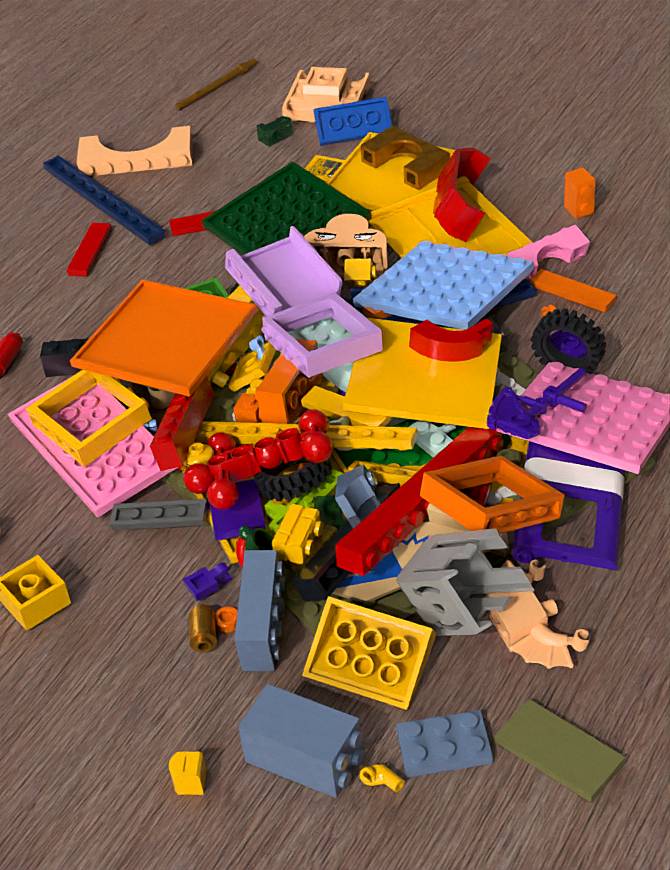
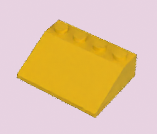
(369, 653)

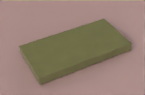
(560, 750)

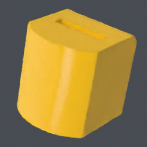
(188, 773)

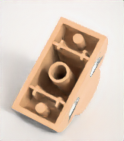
(349, 238)

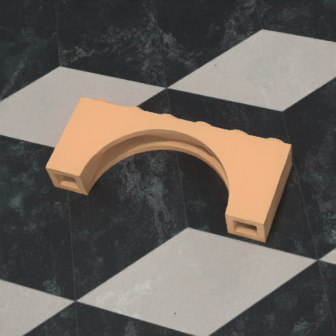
(172, 152)

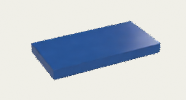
(351, 120)

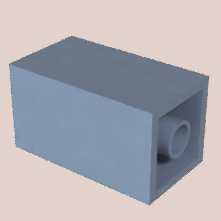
(302, 740)

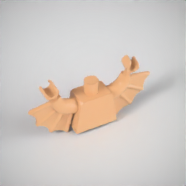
(525, 626)

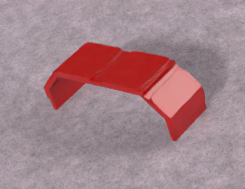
(450, 207)

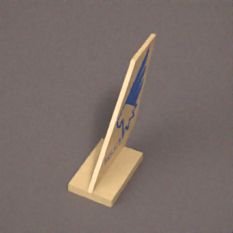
(382, 578)

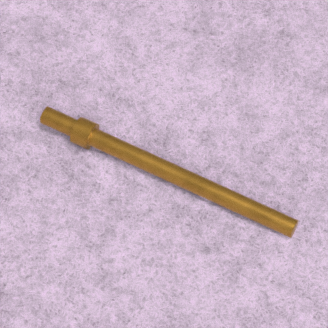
(240, 69)

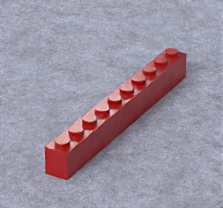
(405, 507)

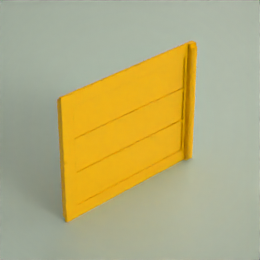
(413, 221)

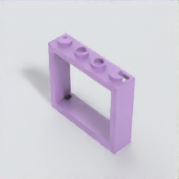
(364, 342)

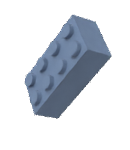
(260, 610)

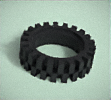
(575, 325)
(294, 483)

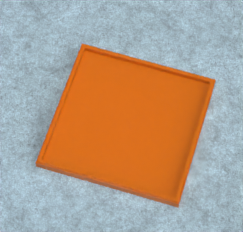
(164, 337)

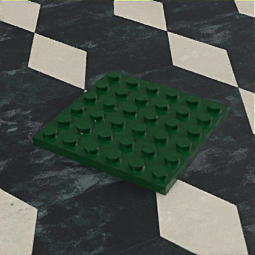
(274, 205)

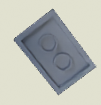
(444, 743)

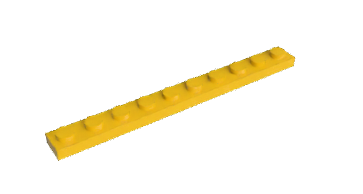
(341, 435)

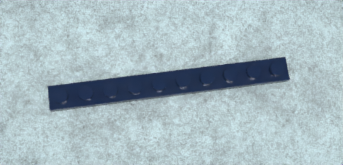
(104, 200)

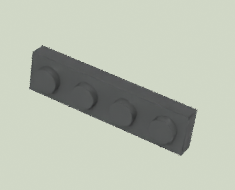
(159, 514)

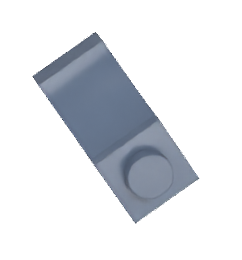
(354, 489)

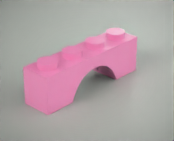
(566, 244)

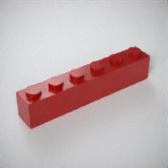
(181, 426)

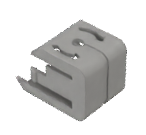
(449, 571)

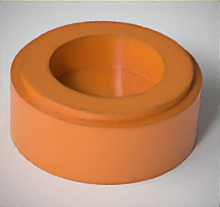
(226, 619)

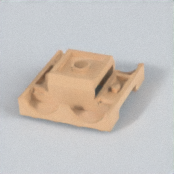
(320, 90)

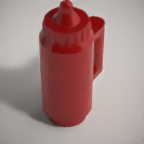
(9, 348)

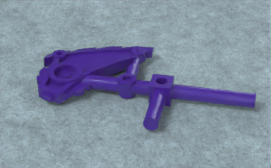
(512, 418)

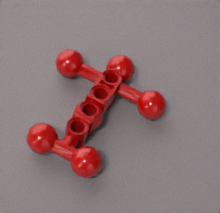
(241, 462)

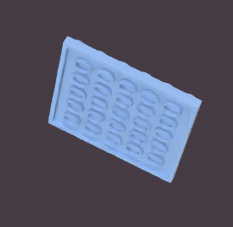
(444, 284)

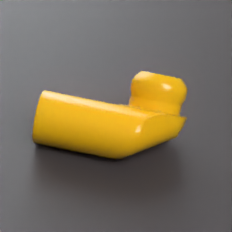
(381, 775)

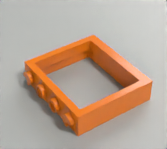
(539, 504)

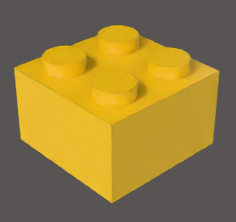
(33, 592)

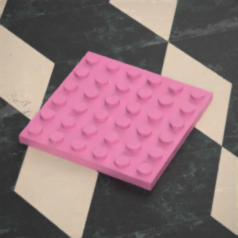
(618, 424)

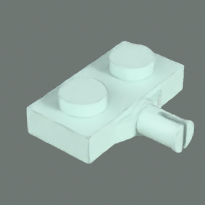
(431, 437)

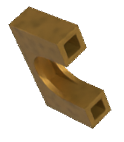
(396, 142)

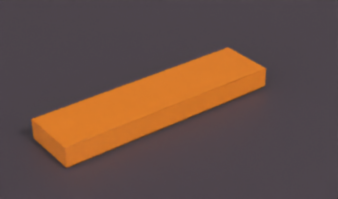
(573, 290)

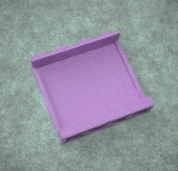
(283, 274)

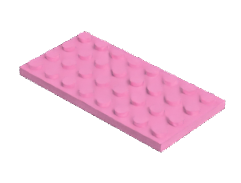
(113, 475)

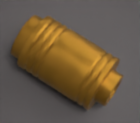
(202, 628)

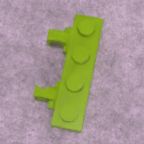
(277, 512)

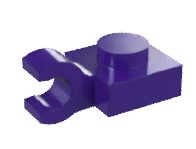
(206, 582)

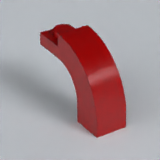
(450, 345)

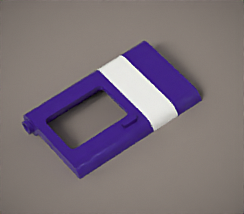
(582, 480)

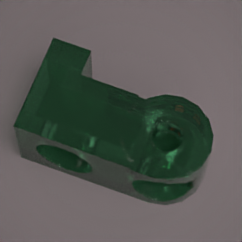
(275, 131)

